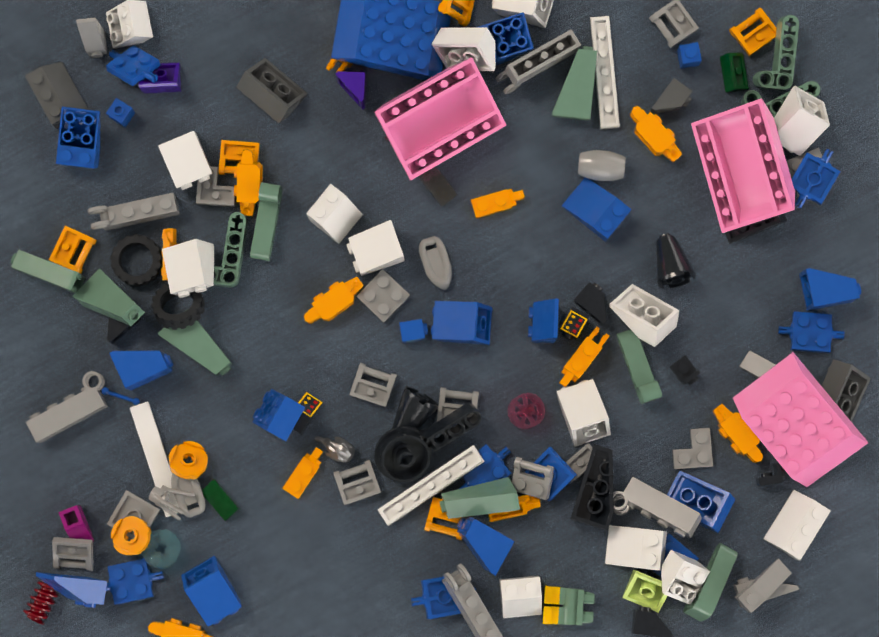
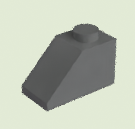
(672, 98)

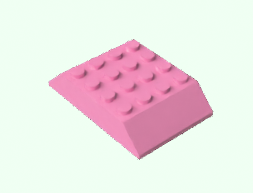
(440, 118)
(744, 165)
(798, 421)

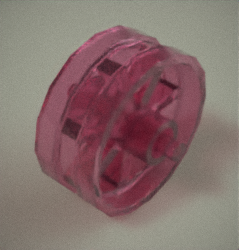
(526, 411)

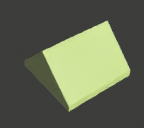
(645, 591)

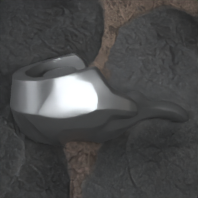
(339, 450)

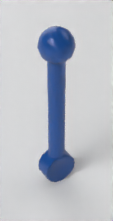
(106, 391)

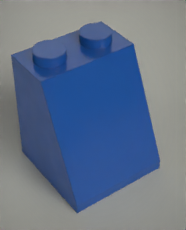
(827, 289)
(461, 322)
(141, 367)
(485, 543)
(211, 591)

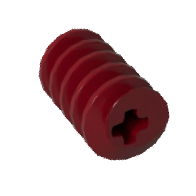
(41, 603)

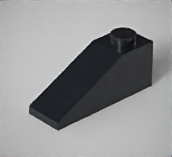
(749, 230)

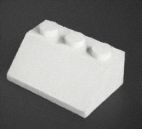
(459, 44)
(796, 525)

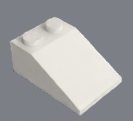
(645, 314)
(635, 547)

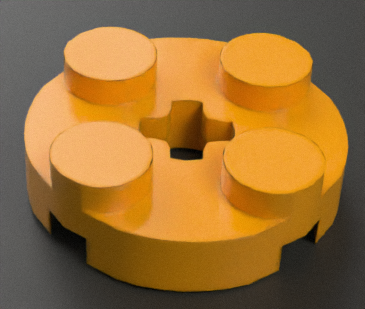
(188, 470)
(120, 539)

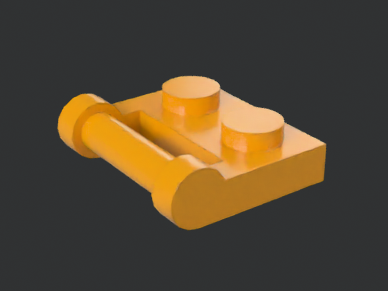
(465, 5)
(757, 37)
(233, 152)
(67, 246)
(435, 511)

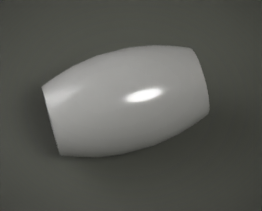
(601, 165)

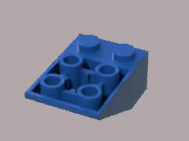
(510, 37)
(79, 138)
(278, 414)

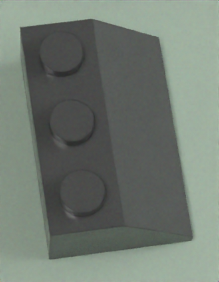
(55, 89)
(271, 90)
(846, 386)

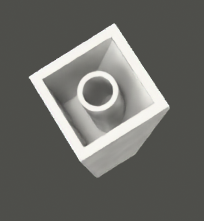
(535, 11)
(800, 120)
(186, 160)
(334, 214)
(375, 248)
(189, 267)
(584, 412)
(521, 596)

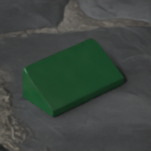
(734, 72)
(220, 500)

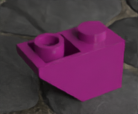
(76, 523)

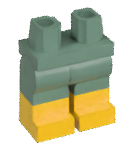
(572, 610)

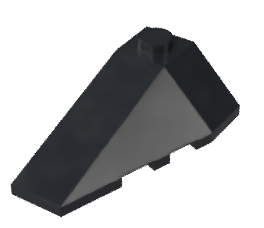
(595, 498)

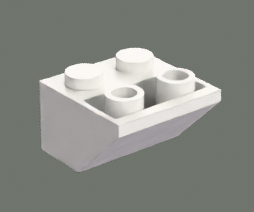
(129, 23)
(682, 577)

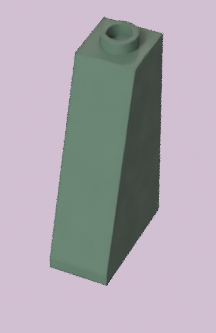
(577, 91)
(47, 271)
(108, 299)
(199, 346)
(481, 499)

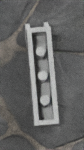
(539, 60)
(135, 212)
(70, 412)
(658, 506)
(469, 603)

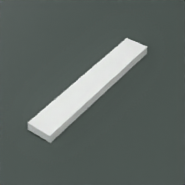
(605, 73)
(153, 448)
(431, 485)

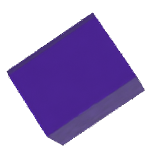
(168, 79)
(354, 84)

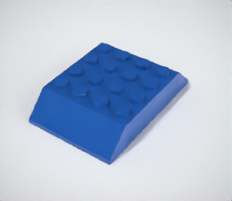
(390, 35)

